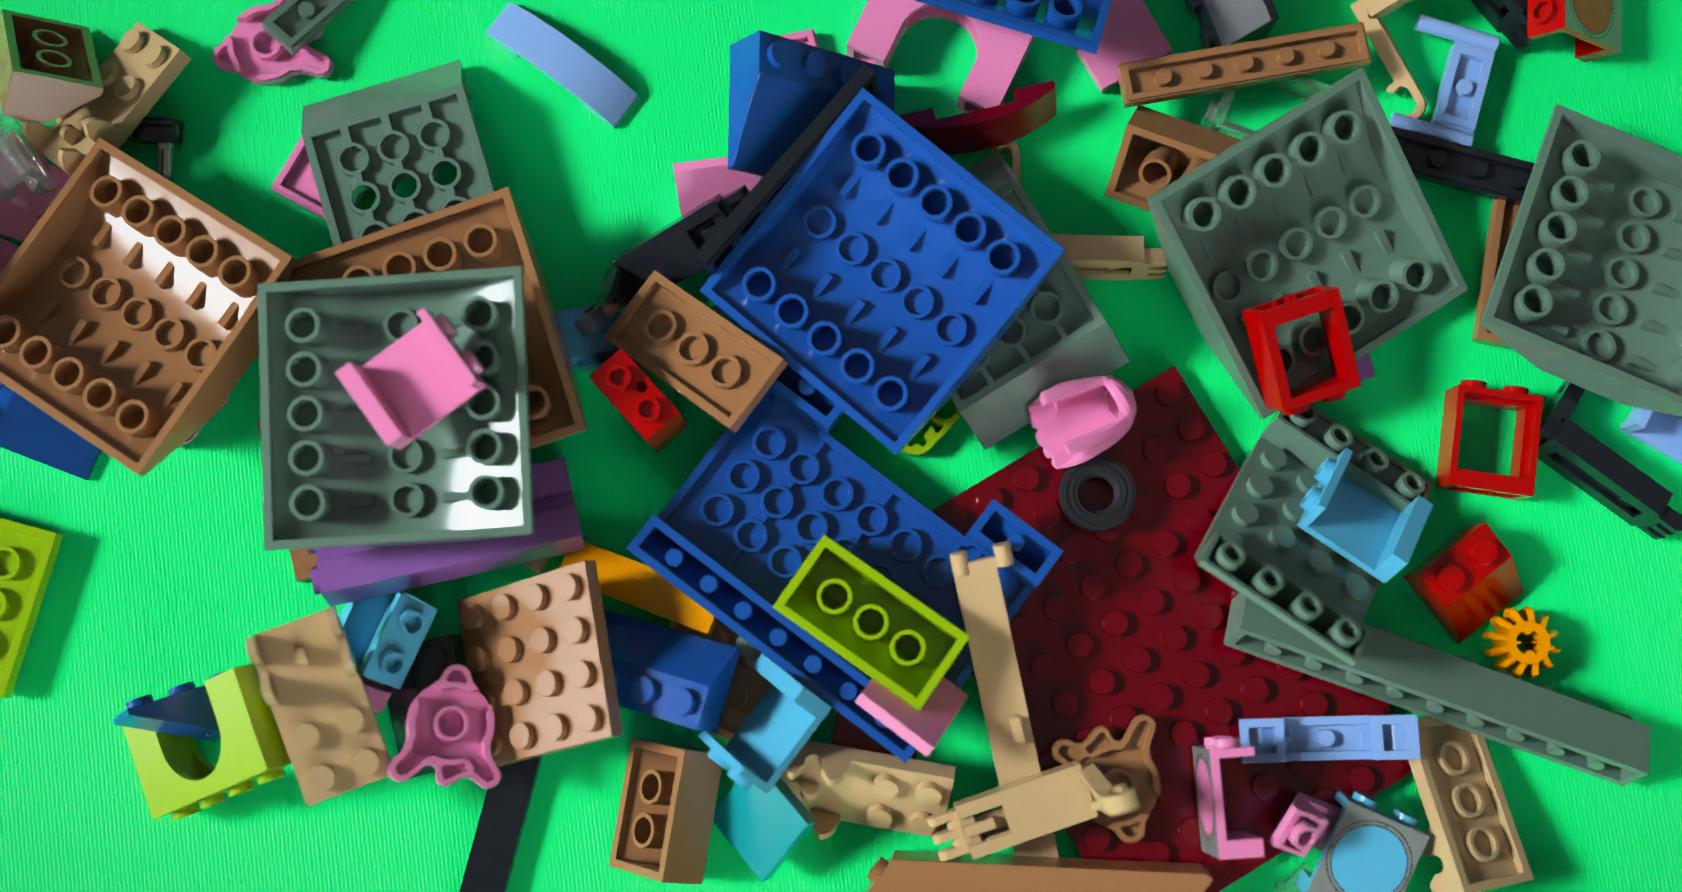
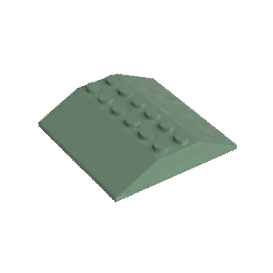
(1300, 208)
(1597, 265)
(322, 460)

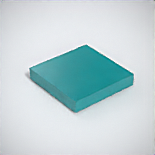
(763, 825)

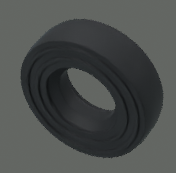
(1097, 520)

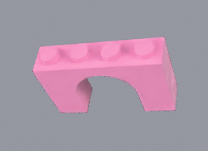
(997, 48)

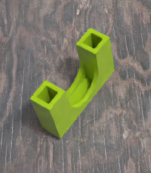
(252, 748)

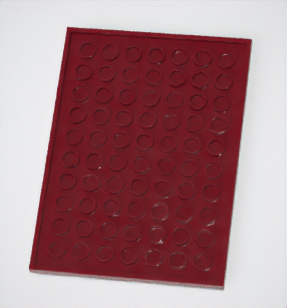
(1142, 629)

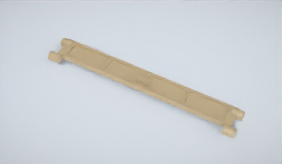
(998, 675)

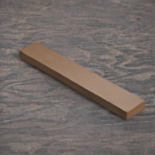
(1243, 64)

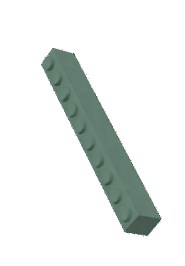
(1457, 694)

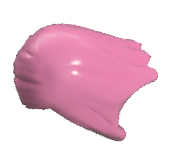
(1081, 418)

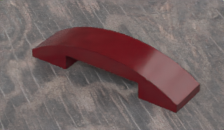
(988, 126)

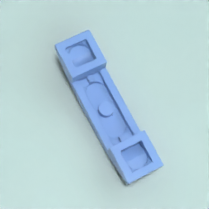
(563, 62)
(1331, 738)

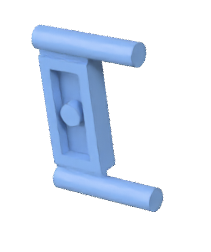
(1461, 83)

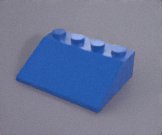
(780, 90)

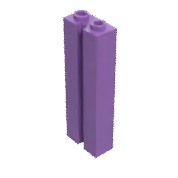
(369, 572)

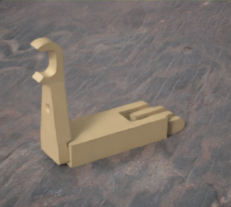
(1371, 14)
(1102, 255)
(1029, 809)

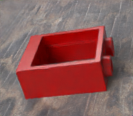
(1260, 326)
(639, 400)
(1525, 442)

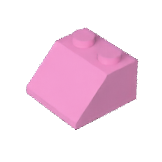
(706, 178)

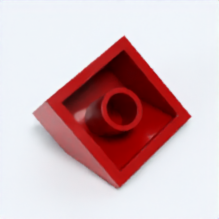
(1467, 580)

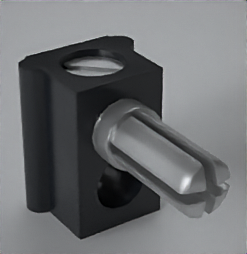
(164, 133)

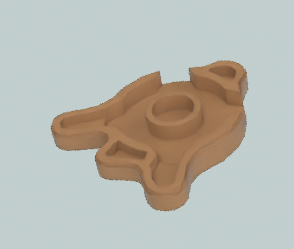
(1120, 762)

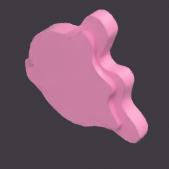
(261, 58)
(450, 731)

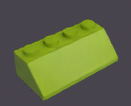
(871, 622)

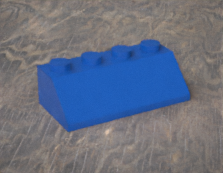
(670, 672)

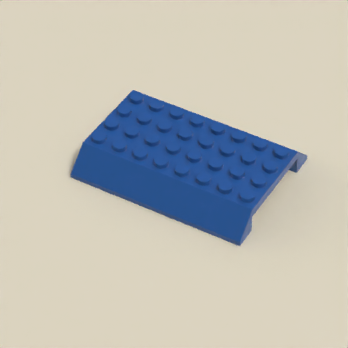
(765, 503)

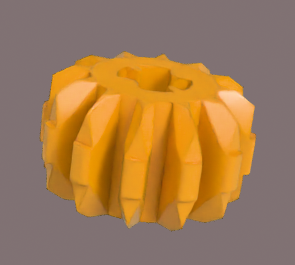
(1536, 642)

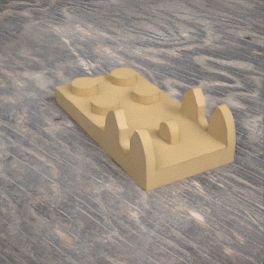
(132, 84)
(319, 704)
(868, 789)
(1466, 812)

